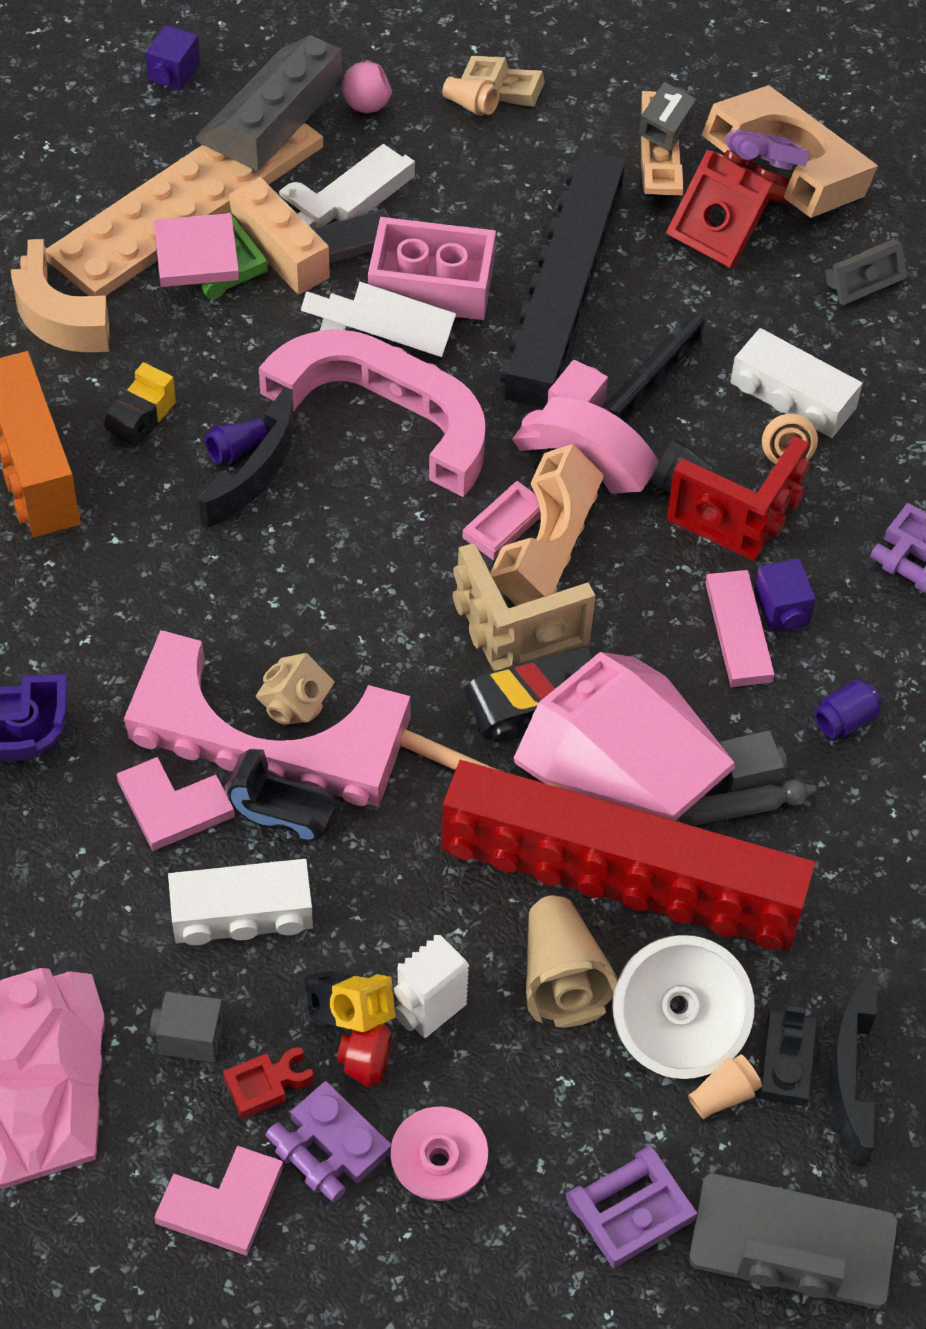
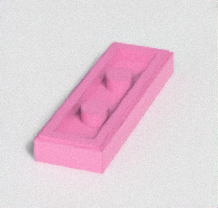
(739, 628)

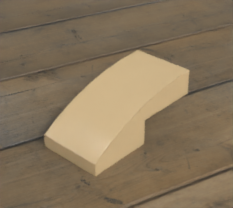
(514, 85)

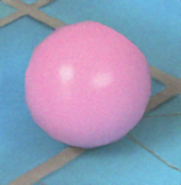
(366, 87)

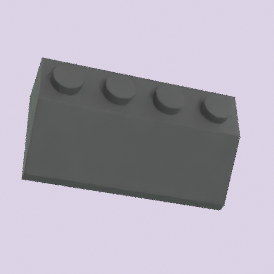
(275, 102)

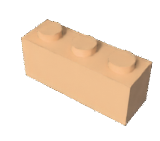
(281, 236)

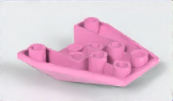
(623, 739)

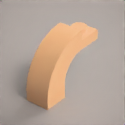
(54, 317)

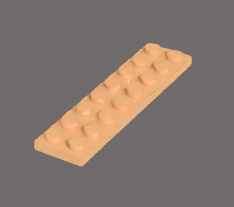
(123, 237)

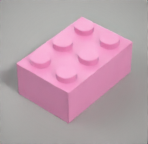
(435, 264)

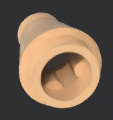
(473, 94)
(727, 1086)

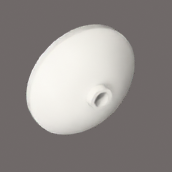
(715, 1011)

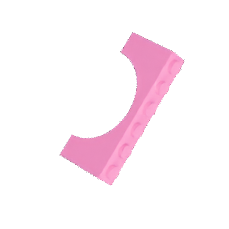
(345, 760)

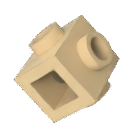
(294, 689)

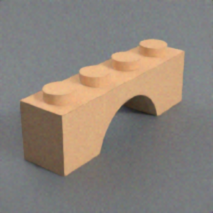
(565, 490)

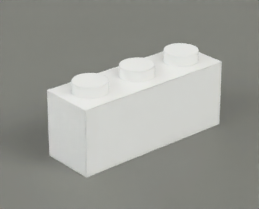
(795, 382)
(240, 901)

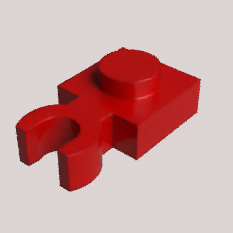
(260, 1085)

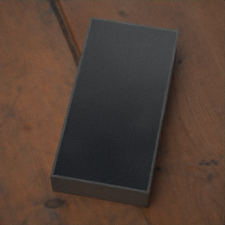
(351, 236)

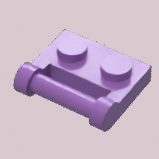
(639, 1219)

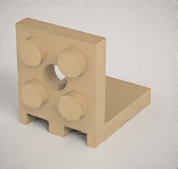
(524, 631)

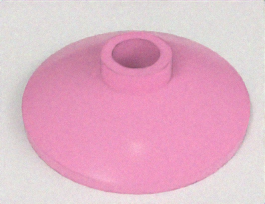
(445, 1133)

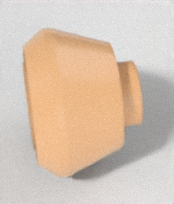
(781, 432)

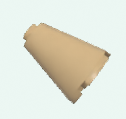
(565, 966)

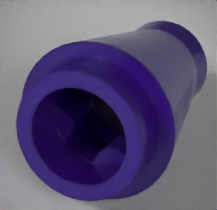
(234, 440)

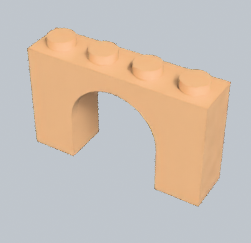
(834, 168)

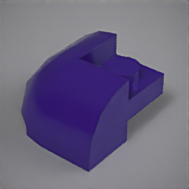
(32, 716)

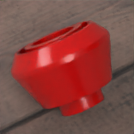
(366, 1054)

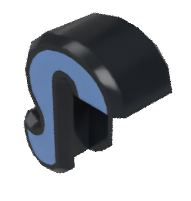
(277, 800)

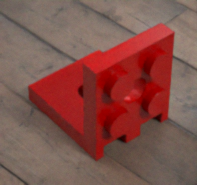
(739, 190)
(739, 516)

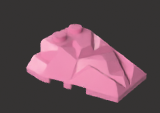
(48, 1073)

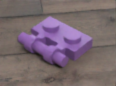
(778, 150)
(908, 536)
(339, 1132)

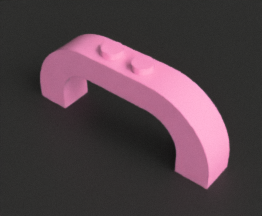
(395, 375)

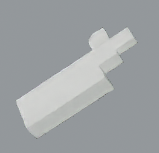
(355, 190)
(385, 316)

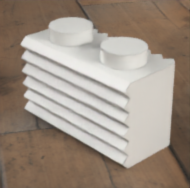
(431, 986)

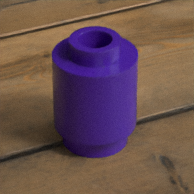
(848, 709)

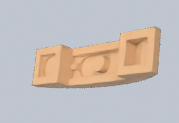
(660, 168)

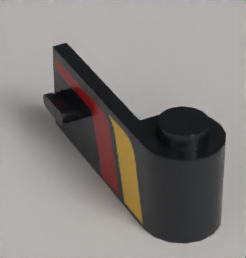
(510, 694)

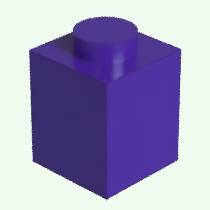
(172, 57)
(784, 594)

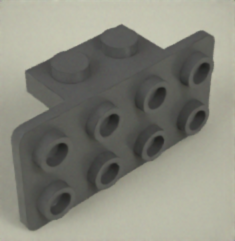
(794, 1241)

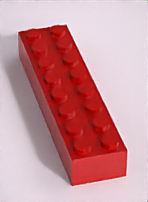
(625, 855)

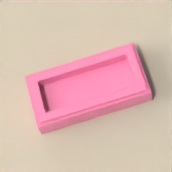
(503, 520)

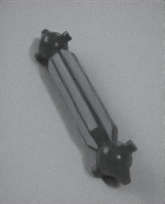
(746, 802)

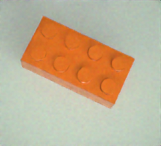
(33, 452)

